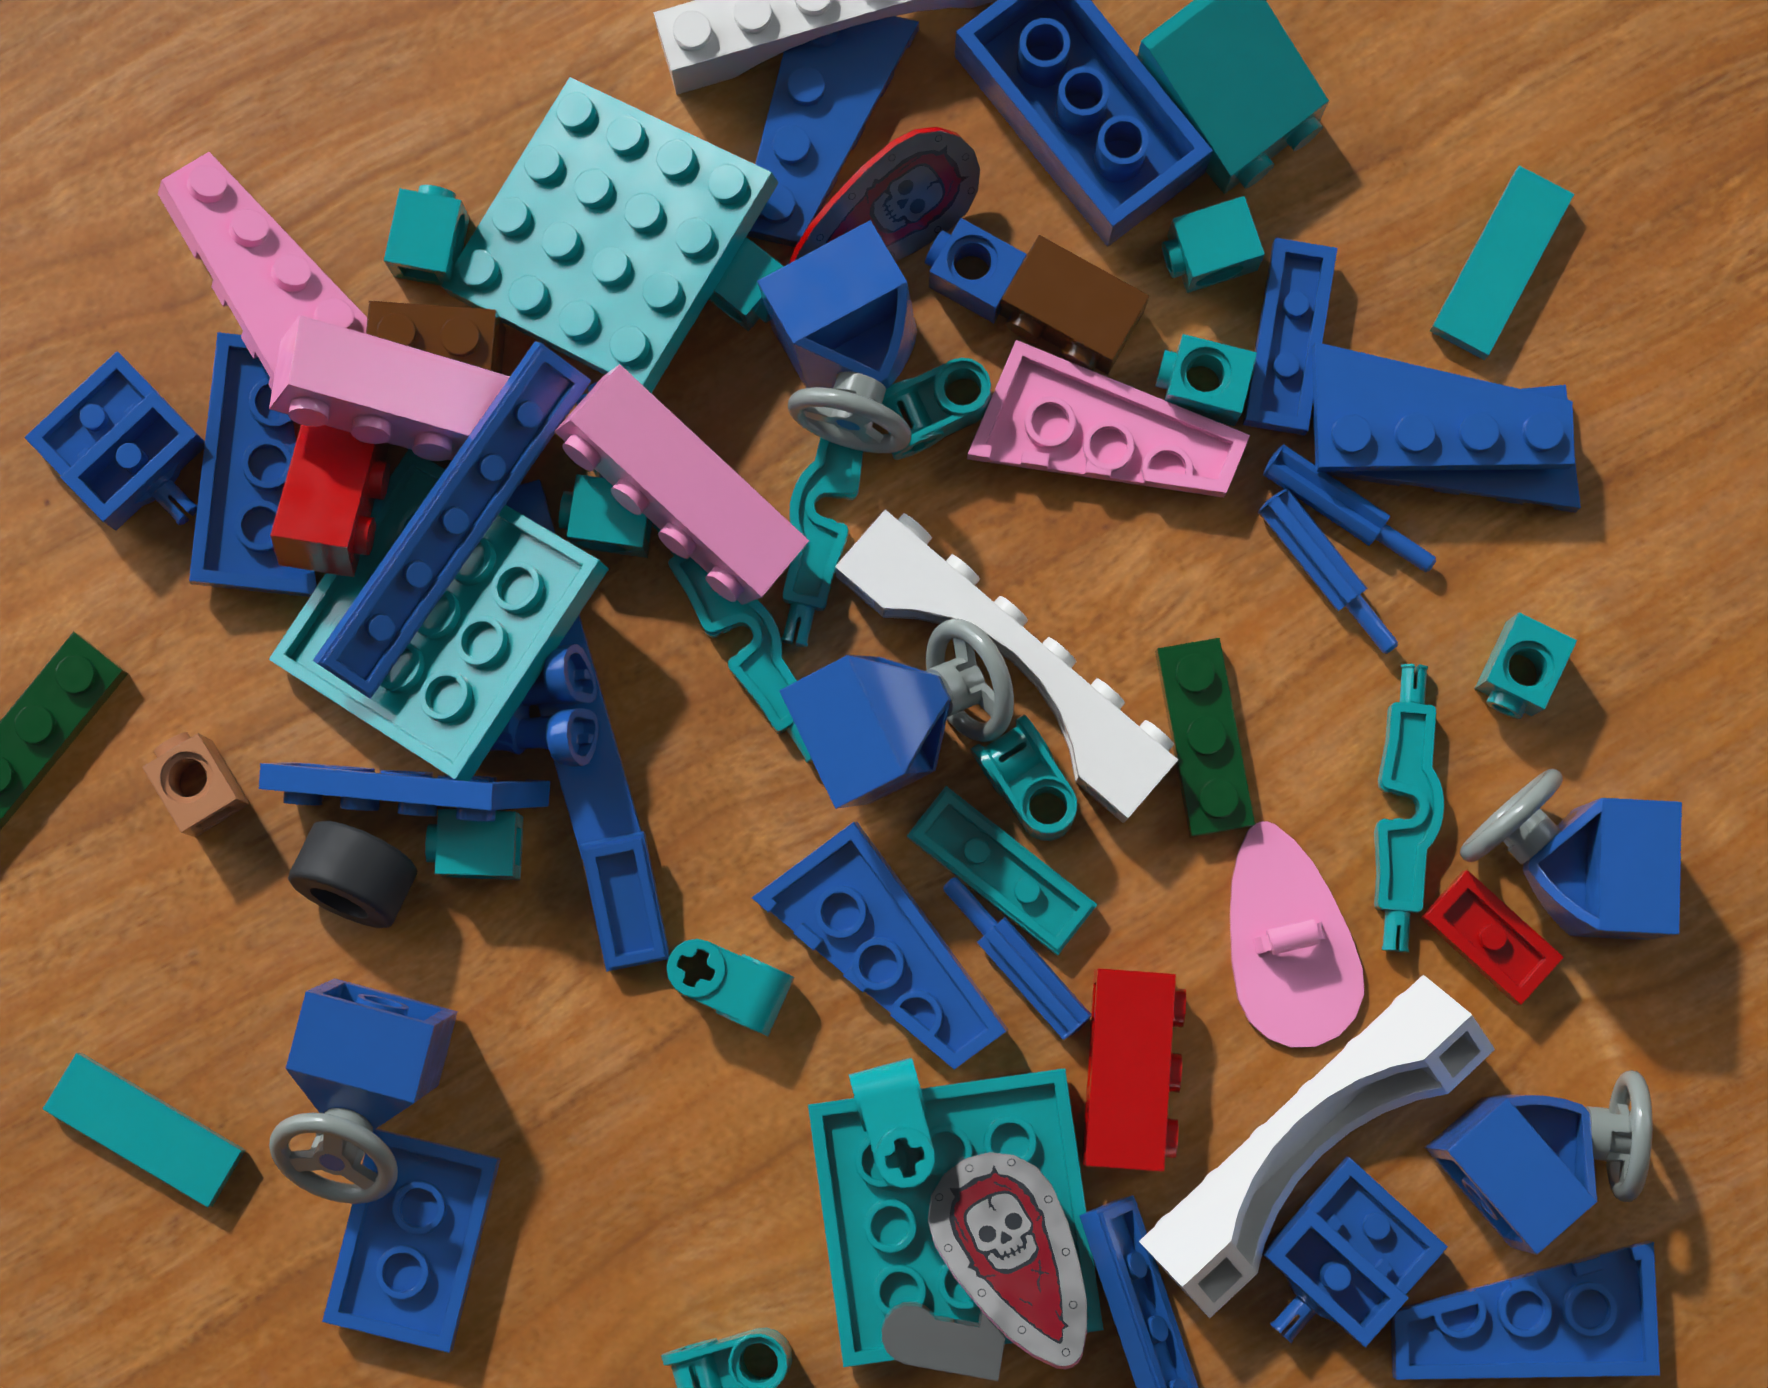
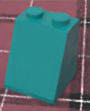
(1236, 84)

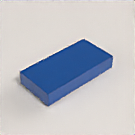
(625, 901)

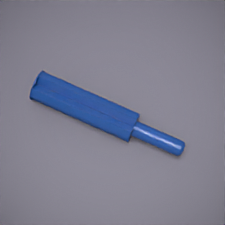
(1342, 505)
(1323, 564)
(1022, 965)

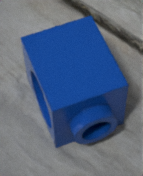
(979, 295)

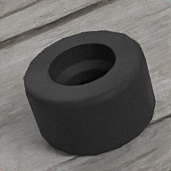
(352, 874)

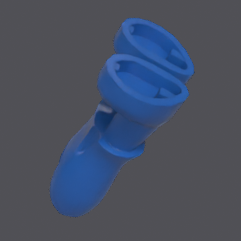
(569, 733)

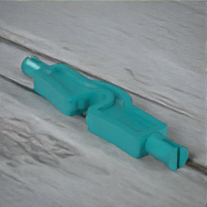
(811, 572)
(757, 665)
(1400, 842)

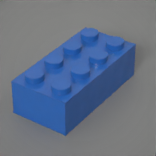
(1083, 108)

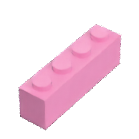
(379, 389)
(680, 487)

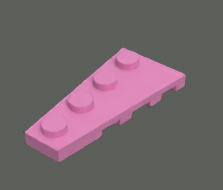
(251, 259)
(1091, 426)

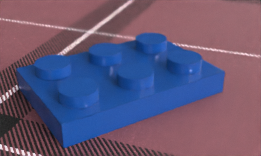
(414, 1249)

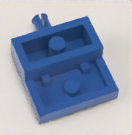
(119, 445)
(1350, 1255)

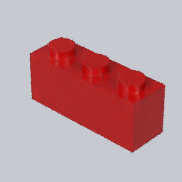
(329, 501)
(1132, 1070)

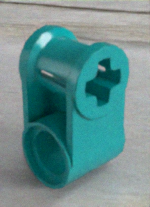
(929, 408)
(1026, 776)
(741, 985)
(893, 1111)
(722, 1361)

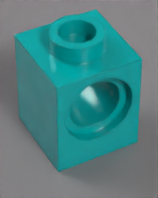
(426, 235)
(1213, 245)
(738, 288)
(1230, 365)
(601, 522)
(1547, 651)
(476, 847)

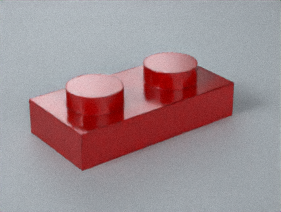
(1492, 937)

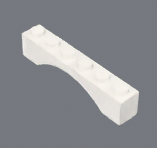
(725, 38)
(909, 580)
(1405, 1055)

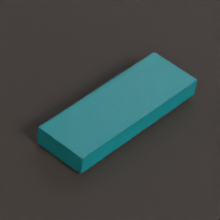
(1501, 262)
(1001, 870)
(144, 1129)

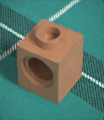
(218, 798)

